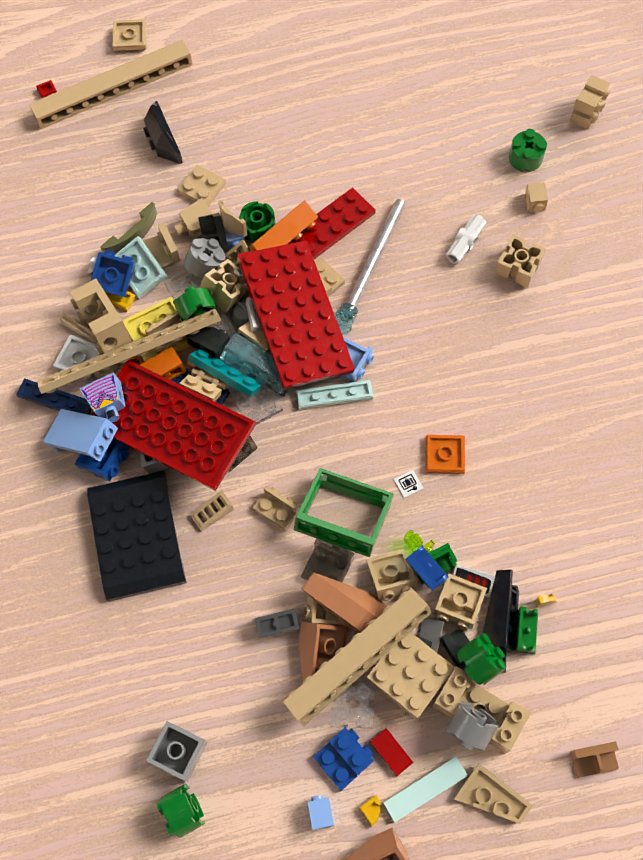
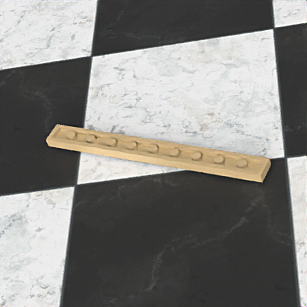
(122, 354)

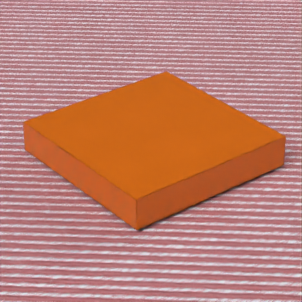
(445, 454)

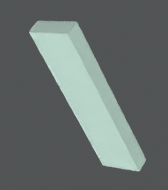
(334, 394)
(425, 789)

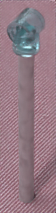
(348, 310)

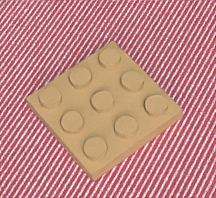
(411, 674)

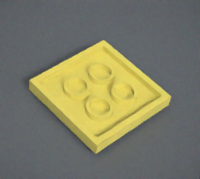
(141, 321)

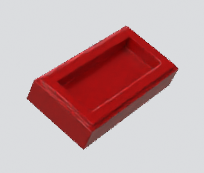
(391, 752)

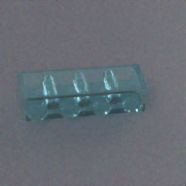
(253, 362)

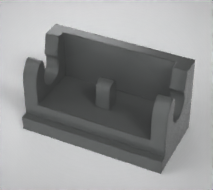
(277, 623)

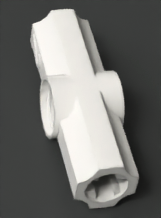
(466, 239)

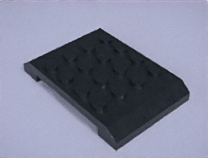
(135, 536)

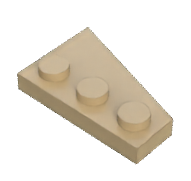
(493, 795)

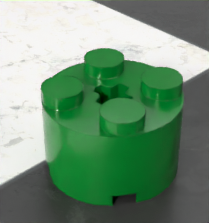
(527, 150)
(258, 219)
(194, 302)
(482, 659)
(181, 811)

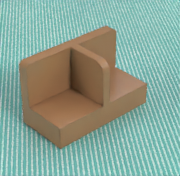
(595, 759)

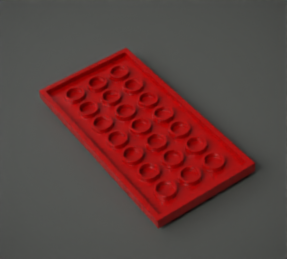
(295, 314)
(179, 426)

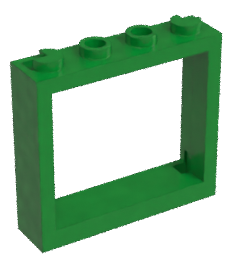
(335, 534)

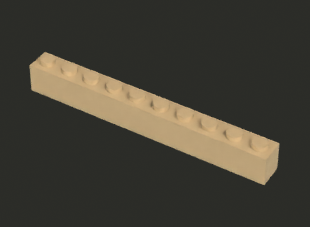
(111, 84)

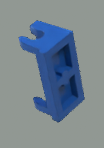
(426, 568)

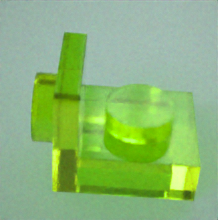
(414, 541)

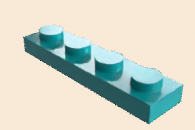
(224, 372)

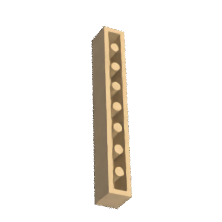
(357, 656)

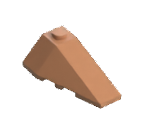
(345, 602)
(319, 644)
(381, 847)

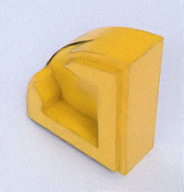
(544, 599)
(371, 810)

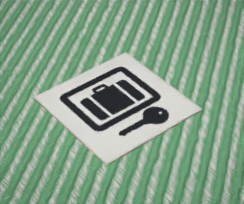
(408, 483)

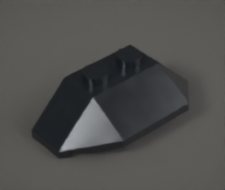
(160, 135)

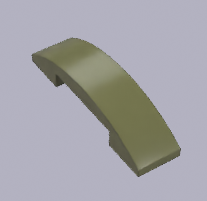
(140, 229)

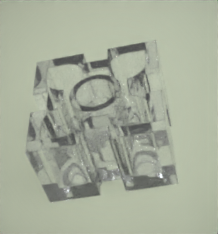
(362, 715)

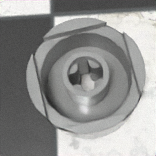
(203, 257)
(472, 726)

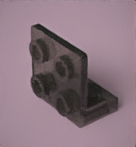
(328, 561)

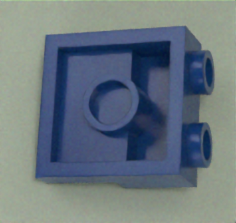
(113, 272)
(109, 463)
(344, 758)

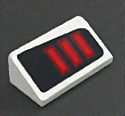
(475, 576)

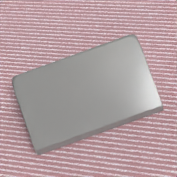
(432, 631)

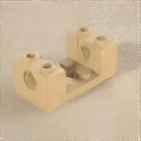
(100, 316)
(509, 717)

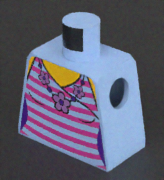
(105, 397)

